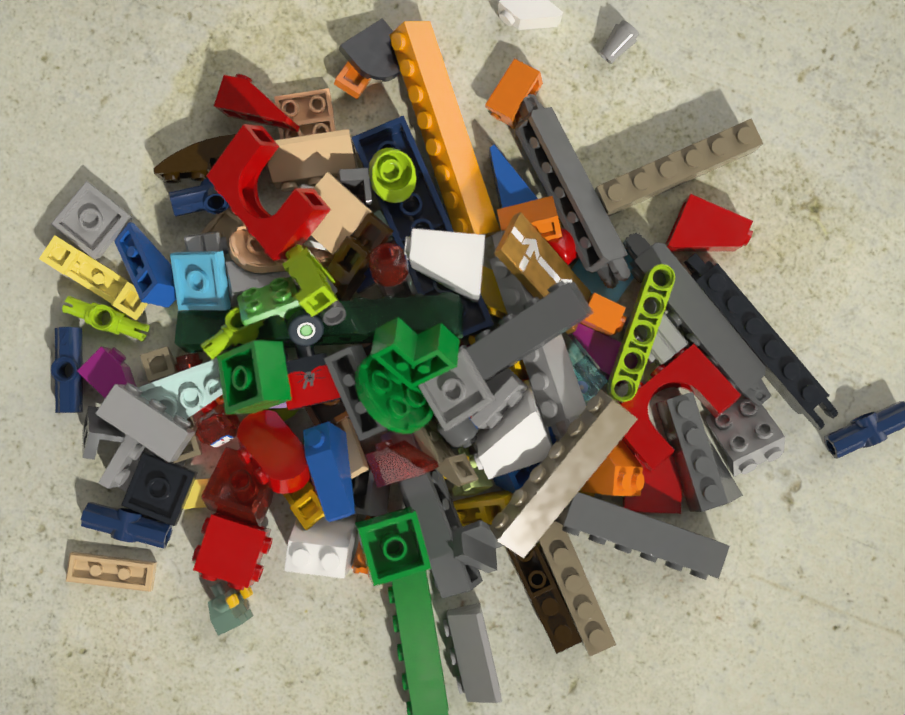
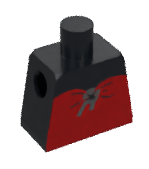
(310, 379)

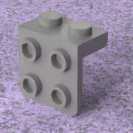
(507, 391)
(747, 436)

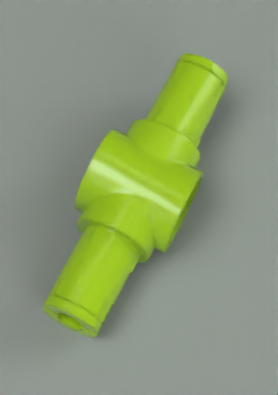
(93, 314)
(231, 334)

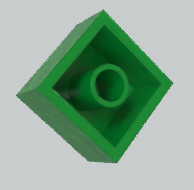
(254, 377)
(393, 546)

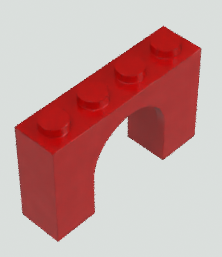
(236, 179)
(688, 371)

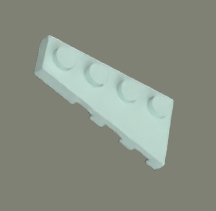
(186, 390)

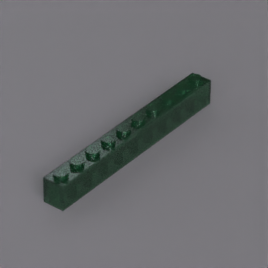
(358, 326)

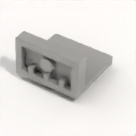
(124, 463)

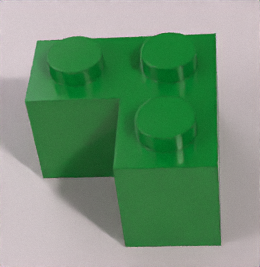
(415, 356)

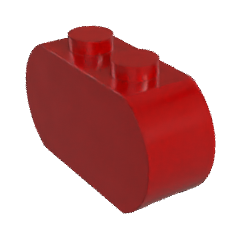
(273, 452)

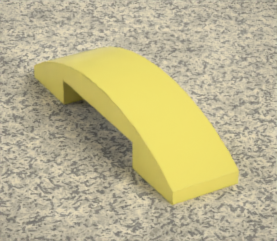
(93, 276)

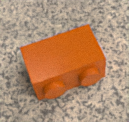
(606, 315)

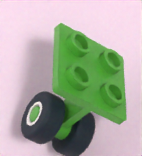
(281, 300)

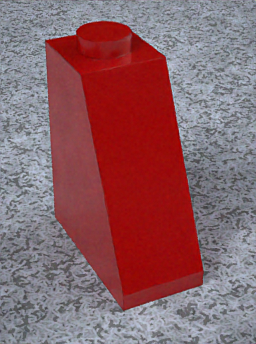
(707, 228)

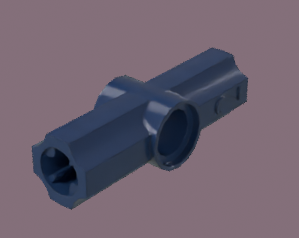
(198, 199)
(68, 389)
(866, 430)
(126, 525)

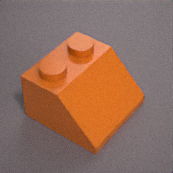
(617, 475)

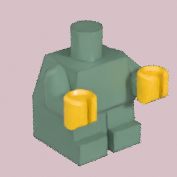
(228, 608)

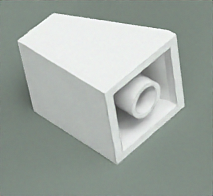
(448, 259)
(515, 441)
(323, 548)

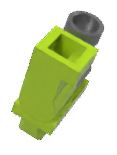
(316, 285)

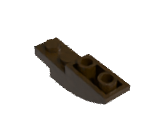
(192, 161)
(353, 255)
(546, 599)

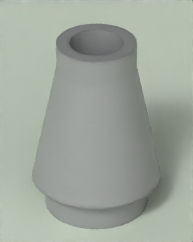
(620, 40)

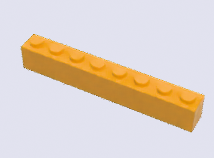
(443, 129)

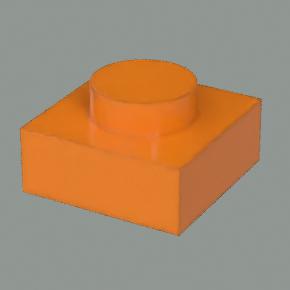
(351, 81)

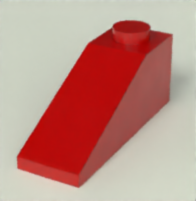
(244, 101)

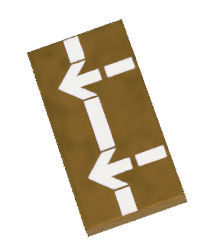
(534, 260)

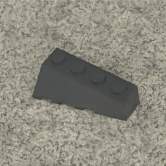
(699, 466)

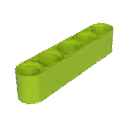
(650, 322)

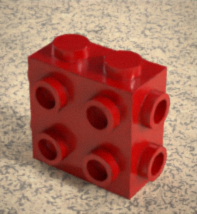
(231, 551)

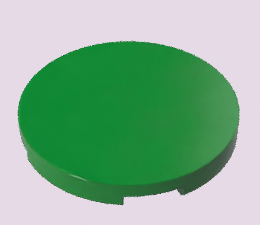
(390, 399)

